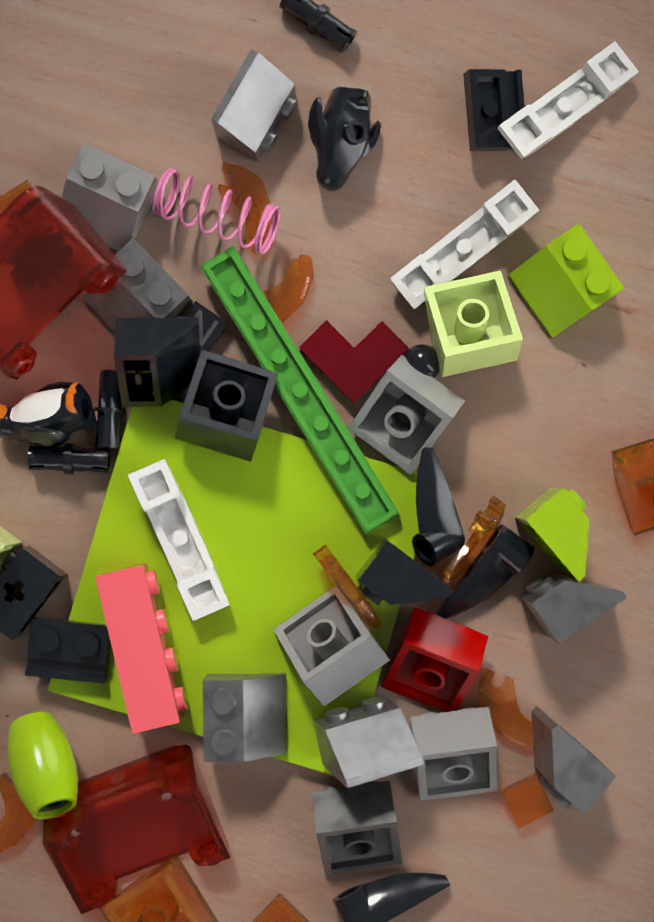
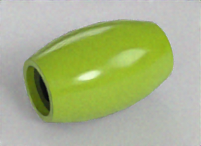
(42, 765)

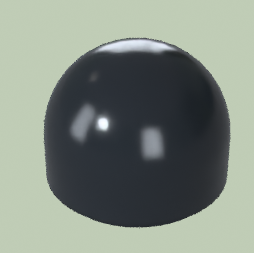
(423, 359)

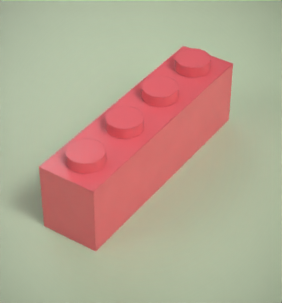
(140, 647)

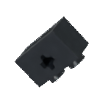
(39, 581)

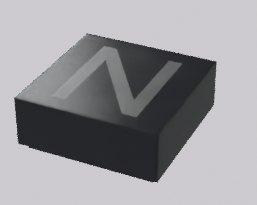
(210, 325)

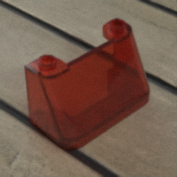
(44, 265)
(133, 822)

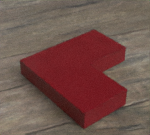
(350, 367)

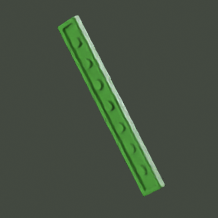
(300, 390)

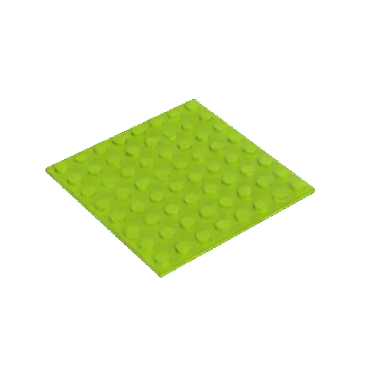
(262, 535)

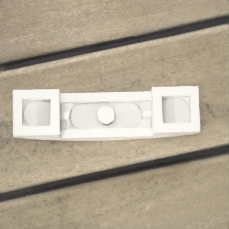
(568, 101)
(466, 243)
(180, 539)

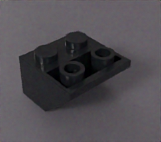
(155, 358)

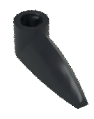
(437, 515)
(496, 563)
(387, 896)

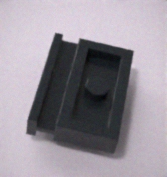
(491, 100)
(68, 650)

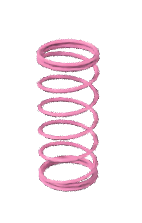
(160, 211)

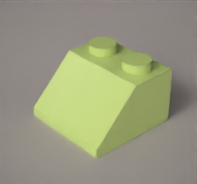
(472, 323)

